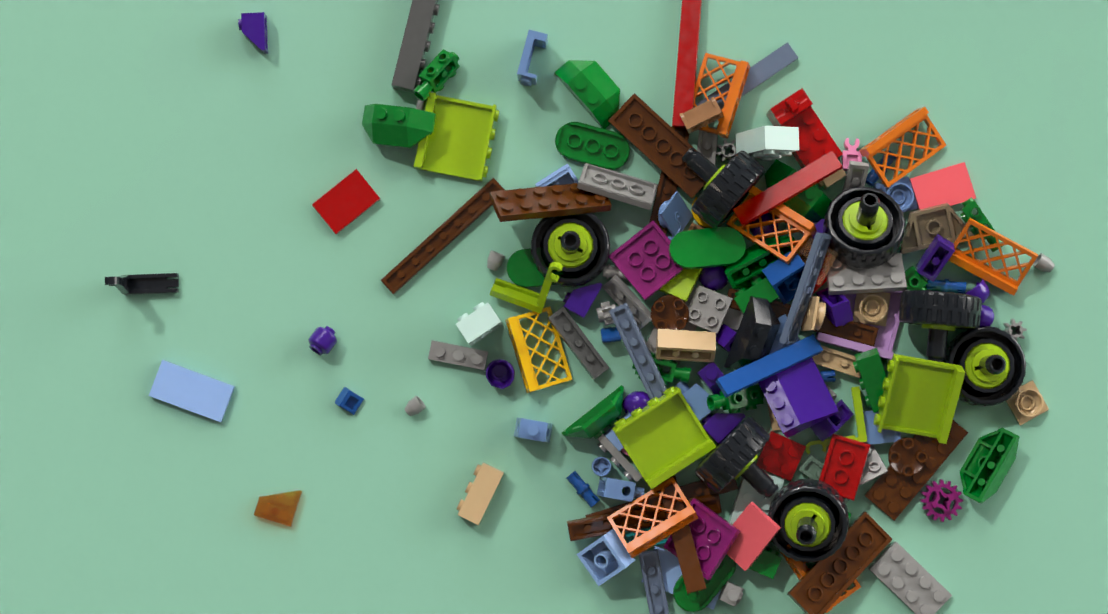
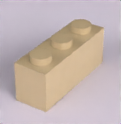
(686, 345)
(479, 493)

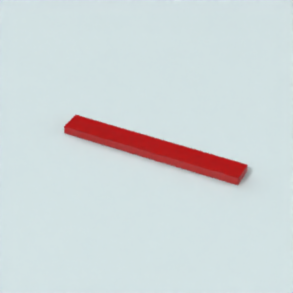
(686, 59)

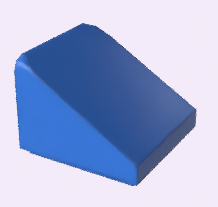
(610, 335)
(349, 400)

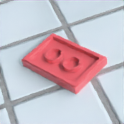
(943, 186)
(755, 534)

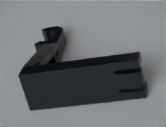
(144, 283)

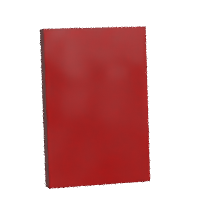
(346, 201)
(844, 465)

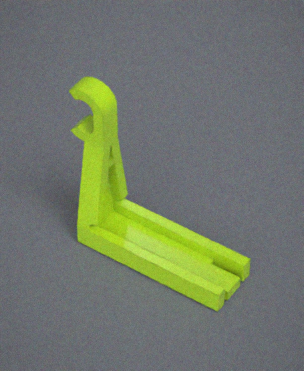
(525, 297)
(860, 423)

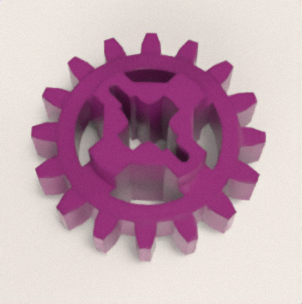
(945, 509)

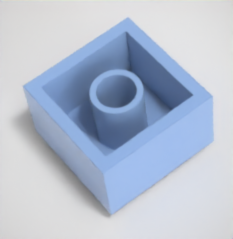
(605, 557)

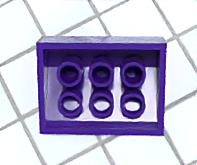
(798, 397)

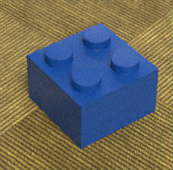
(785, 277)

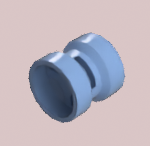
(601, 466)

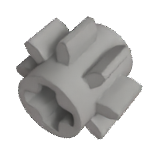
(722, 151)
(603, 313)
(1019, 329)

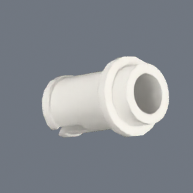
(610, 271)

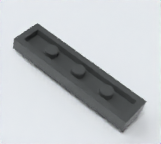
(578, 343)

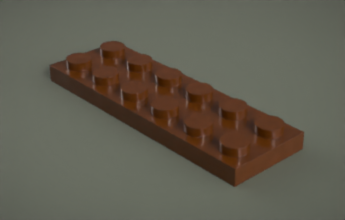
(657, 142)
(546, 202)
(894, 492)
(832, 576)

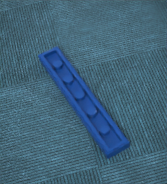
(769, 365)

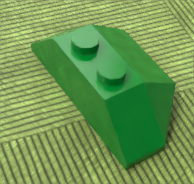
(591, 88)
(397, 125)
(809, 203)
(753, 262)
(598, 417)
(988, 464)

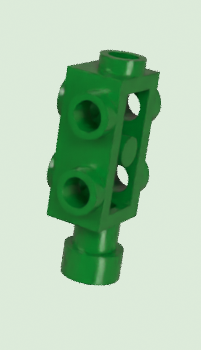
(436, 74)
(979, 217)
(674, 372)
(745, 398)

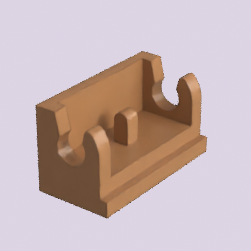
(701, 115)

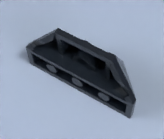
(754, 334)

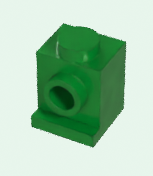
(911, 274)

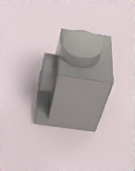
(731, 593)

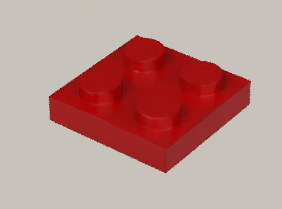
(780, 456)

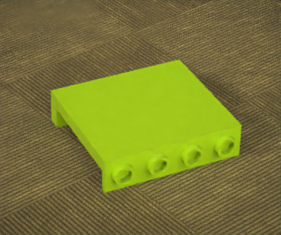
(459, 138)
(919, 397)
(663, 437)

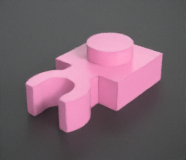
(851, 153)

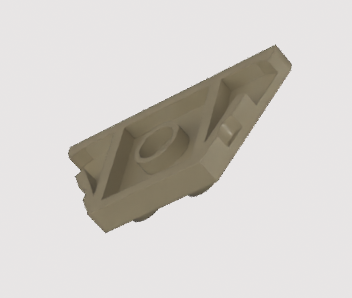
(927, 223)

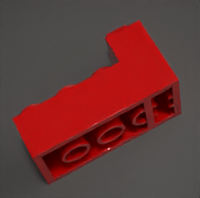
(813, 136)

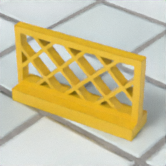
(522, 353)

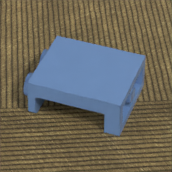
(533, 39)

